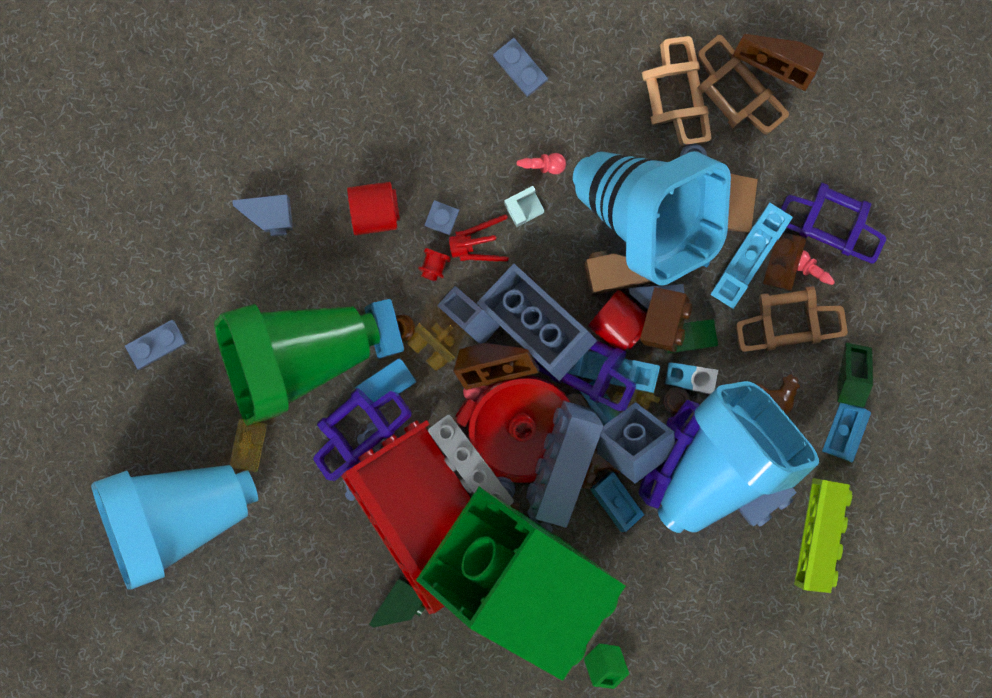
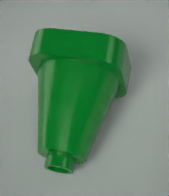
(288, 353)

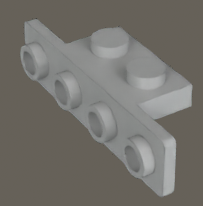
(466, 459)

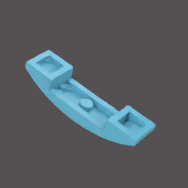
(751, 255)
(639, 372)

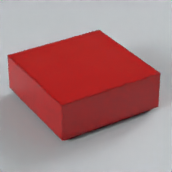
(464, 412)

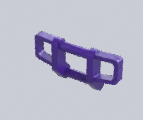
(846, 246)
(608, 370)
(337, 439)
(662, 474)

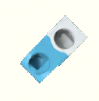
(691, 377)

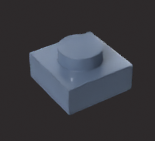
(441, 218)

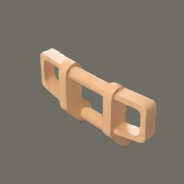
(676, 116)

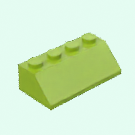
(822, 536)

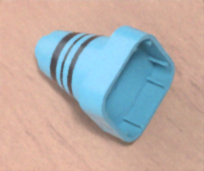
(664, 211)

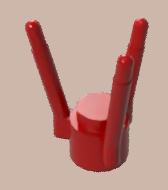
(463, 244)

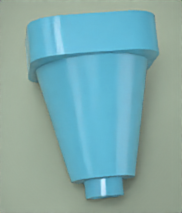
(735, 457)
(168, 515)

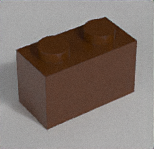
(666, 319)

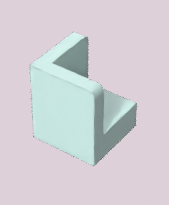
(524, 206)

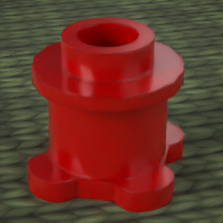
(433, 264)

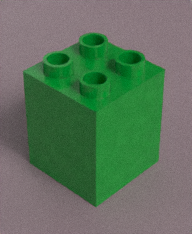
(520, 585)

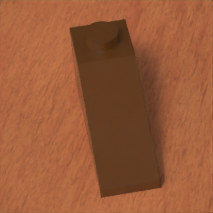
(781, 58)
(491, 364)

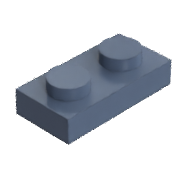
(520, 67)
(155, 344)

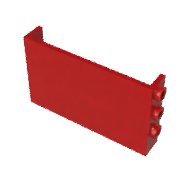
(409, 500)

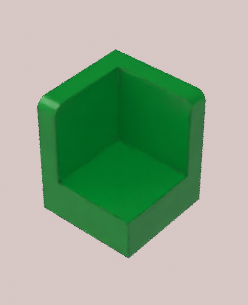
(606, 666)

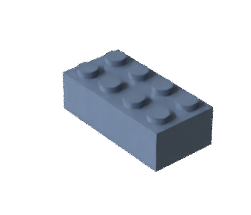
(536, 322)
(564, 463)

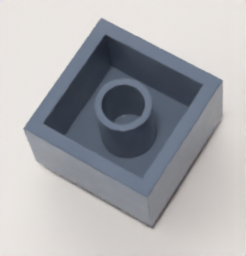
(635, 442)

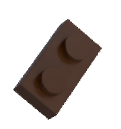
(784, 262)

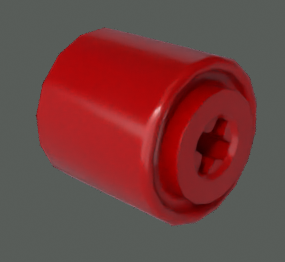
(373, 208)
(619, 322)

